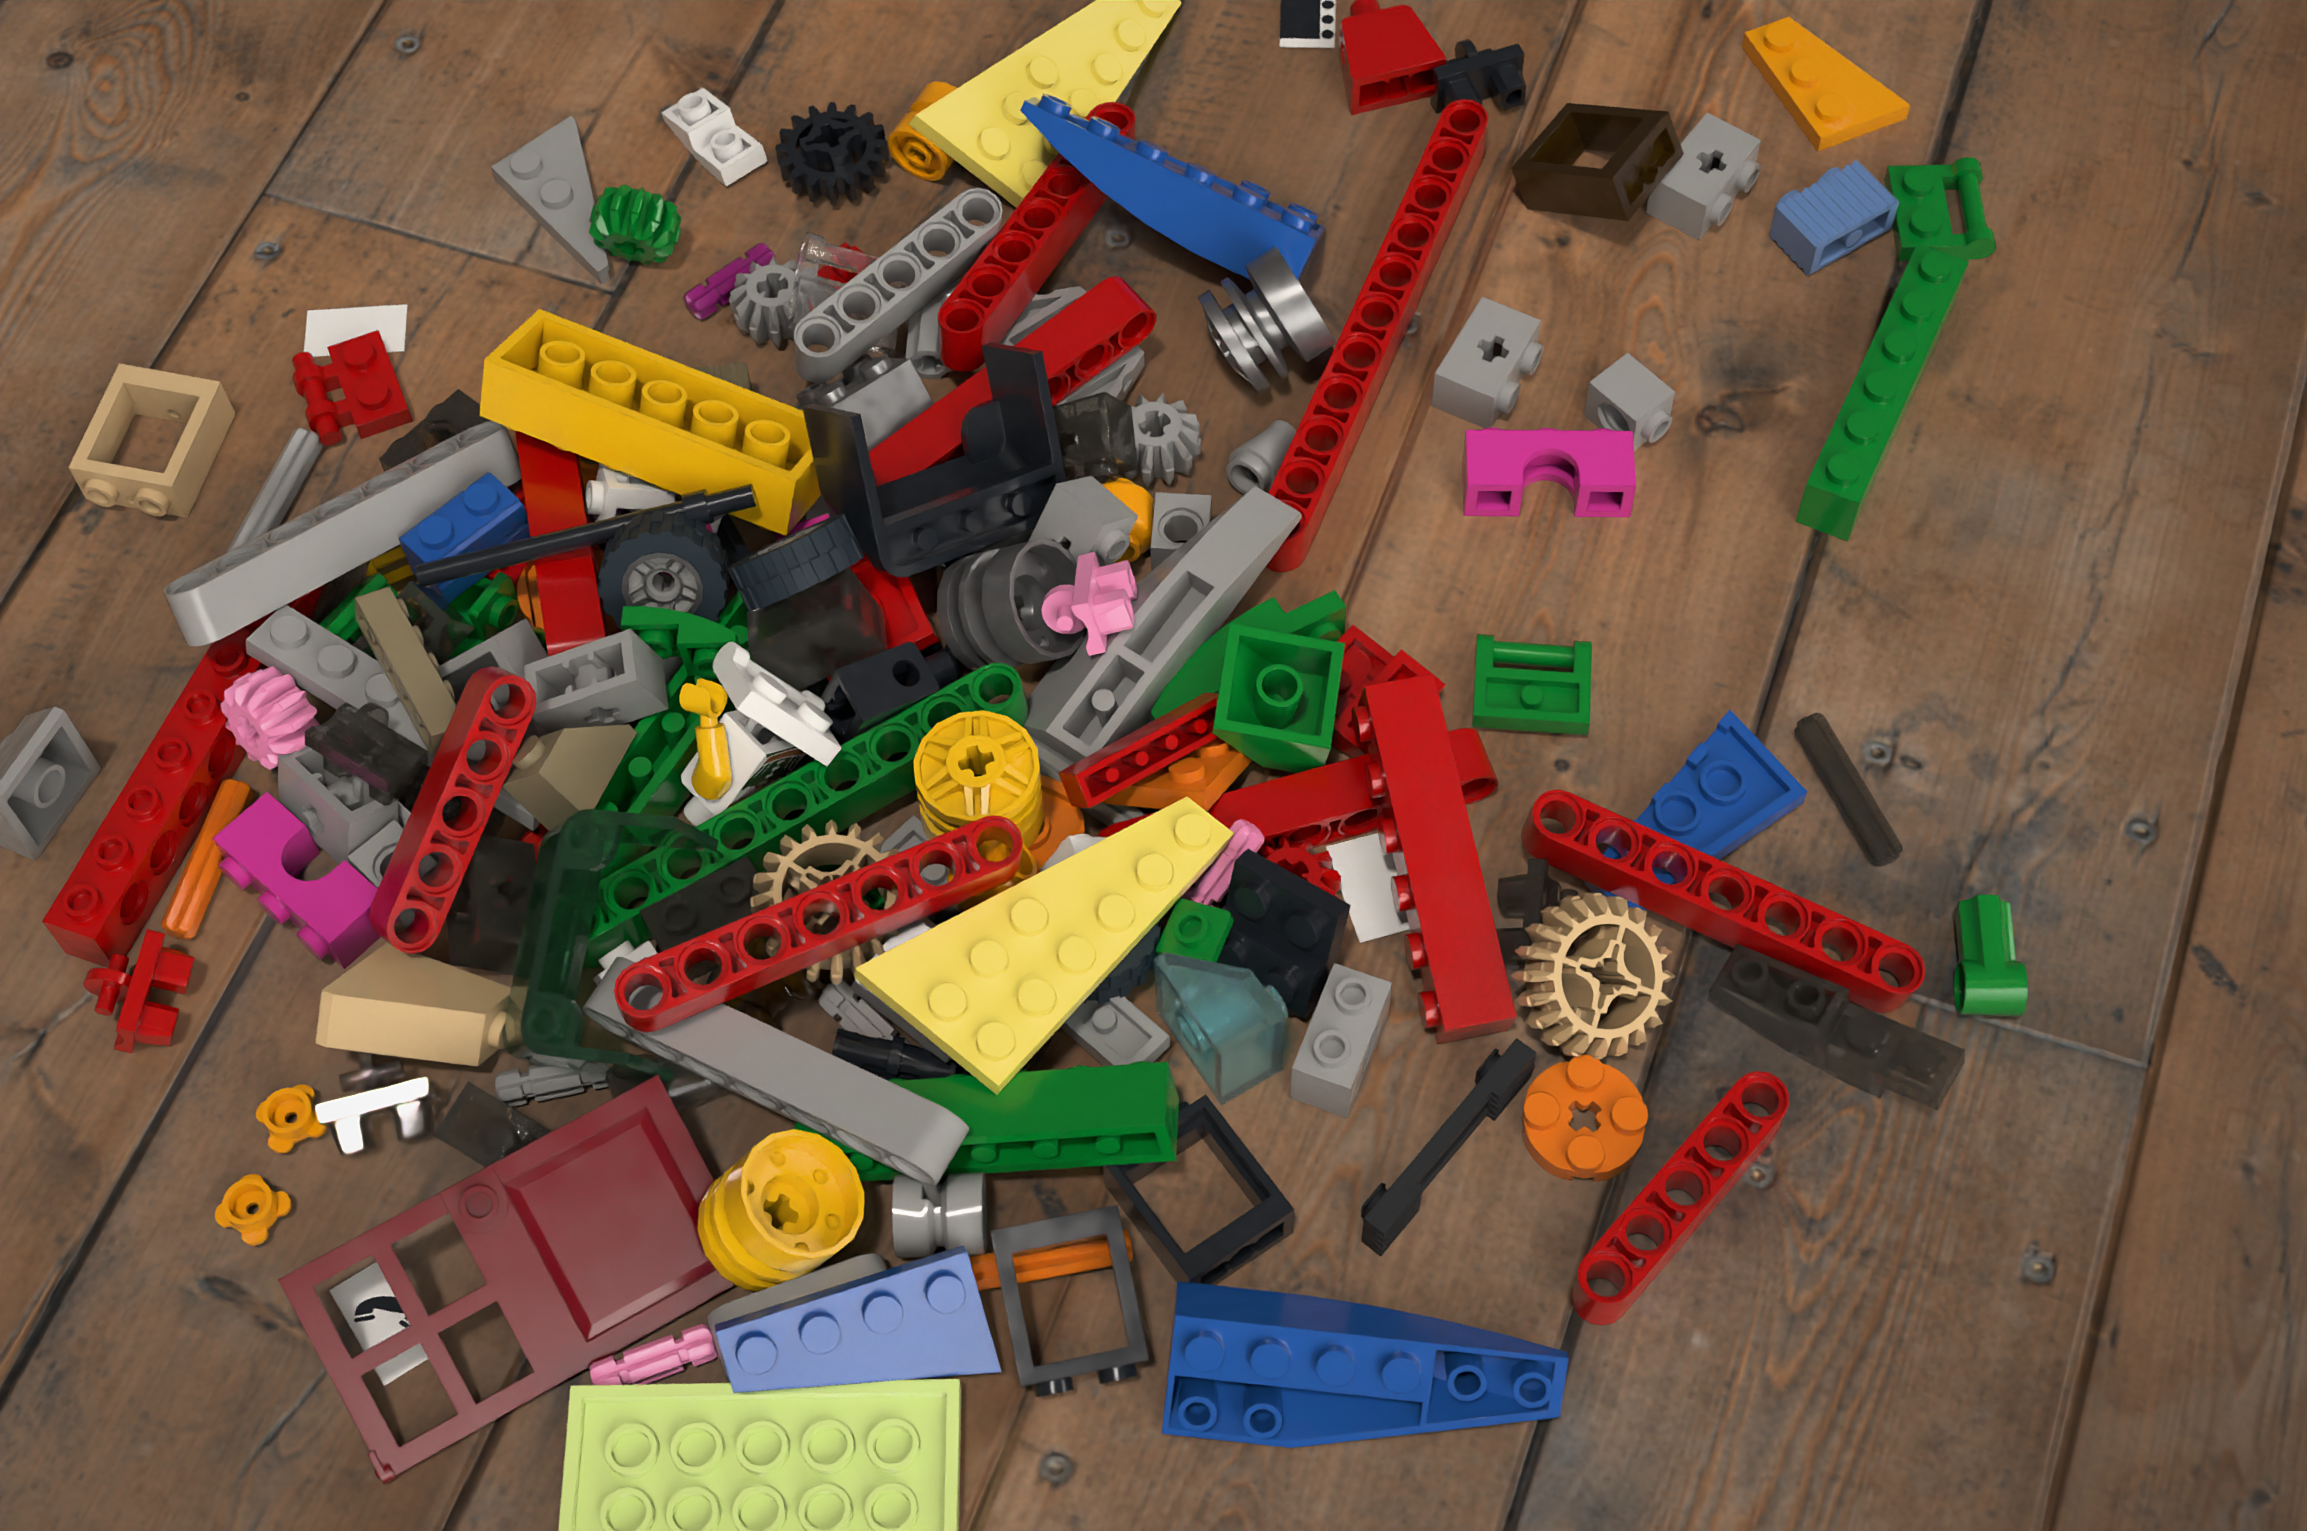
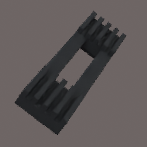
(1498, 1082)

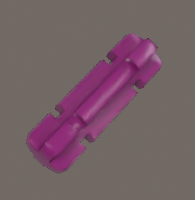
(702, 300)

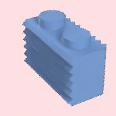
(1832, 216)

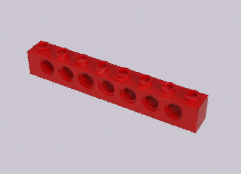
(157, 809)

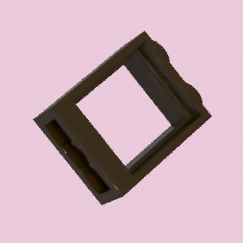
(1641, 143)

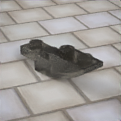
(1829, 1032)

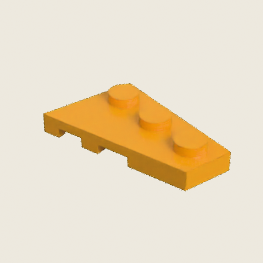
(1819, 86)

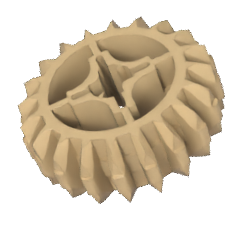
(796, 871)
(1571, 1000)

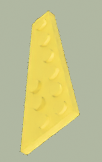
(1078, 61)
(1025, 959)

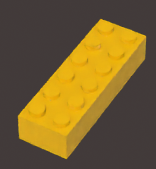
(650, 417)

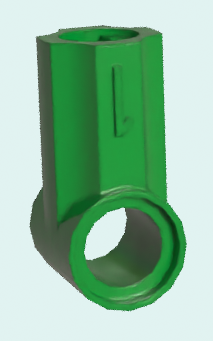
(1987, 970)

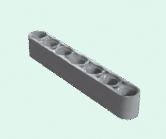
(334, 535)
(794, 1081)

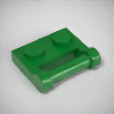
(1924, 211)
(1532, 697)

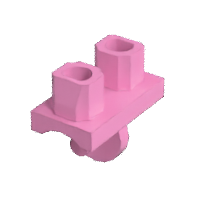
(1096, 601)

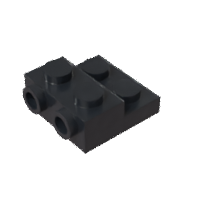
(1283, 930)

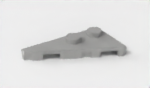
(555, 189)

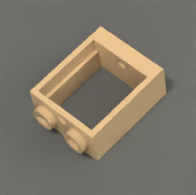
(163, 396)

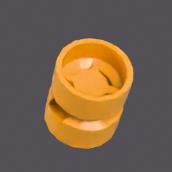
(911, 148)

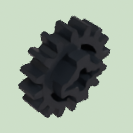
(832, 153)

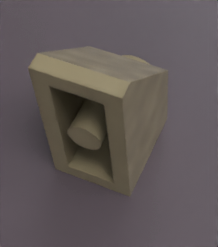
(566, 770)

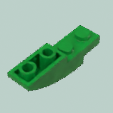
(1201, 674)

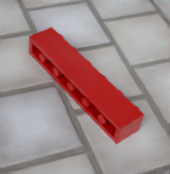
(1434, 860)

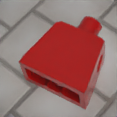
(1386, 56)

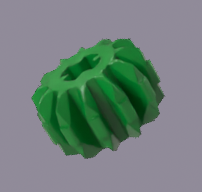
(635, 224)

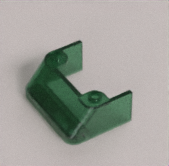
(542, 1010)

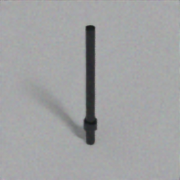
(695, 505)

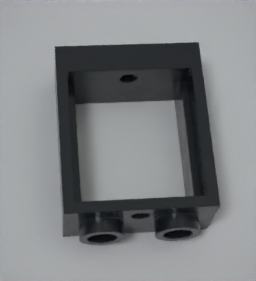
(1057, 1233)
(1234, 1244)

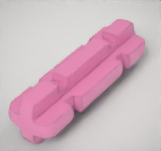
(1216, 878)
(656, 1358)

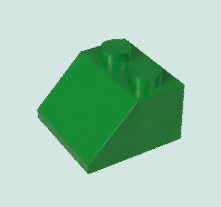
(1278, 697)

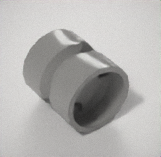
(939, 1215)

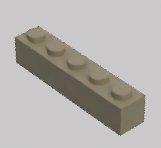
(407, 664)

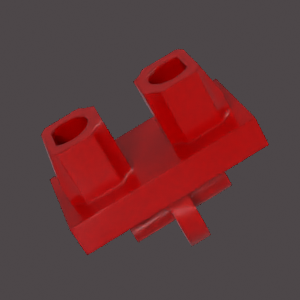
(139, 1017)

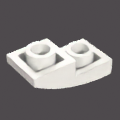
(713, 137)

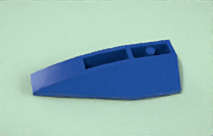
(1176, 197)
(1342, 1371)

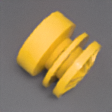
(973, 746)
(781, 1210)

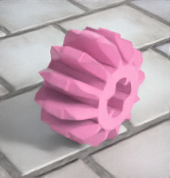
(268, 715)

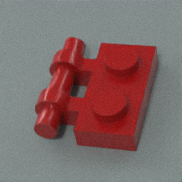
(368, 382)

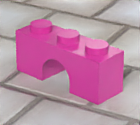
(1590, 464)
(269, 851)

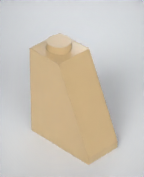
(413, 1010)

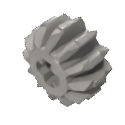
(764, 301)
(1164, 439)

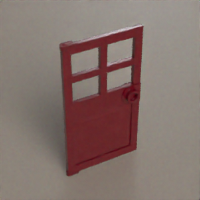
(578, 1245)

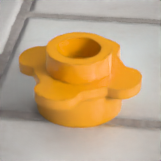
(282, 1104)
(240, 1197)

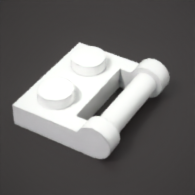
(775, 704)

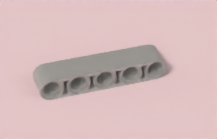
(892, 306)

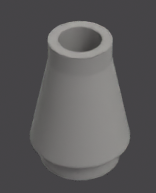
(1260, 458)

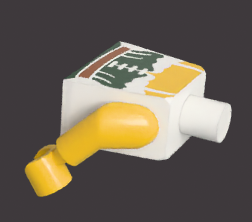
(732, 754)

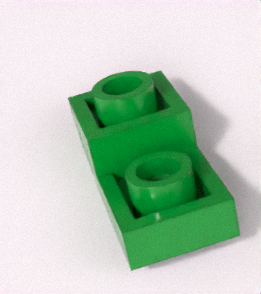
(679, 635)

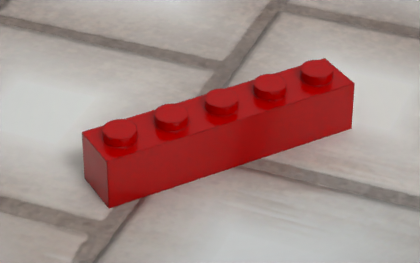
(1140, 752)

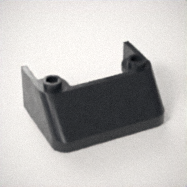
(958, 505)

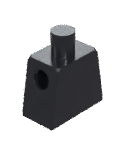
(883, 686)

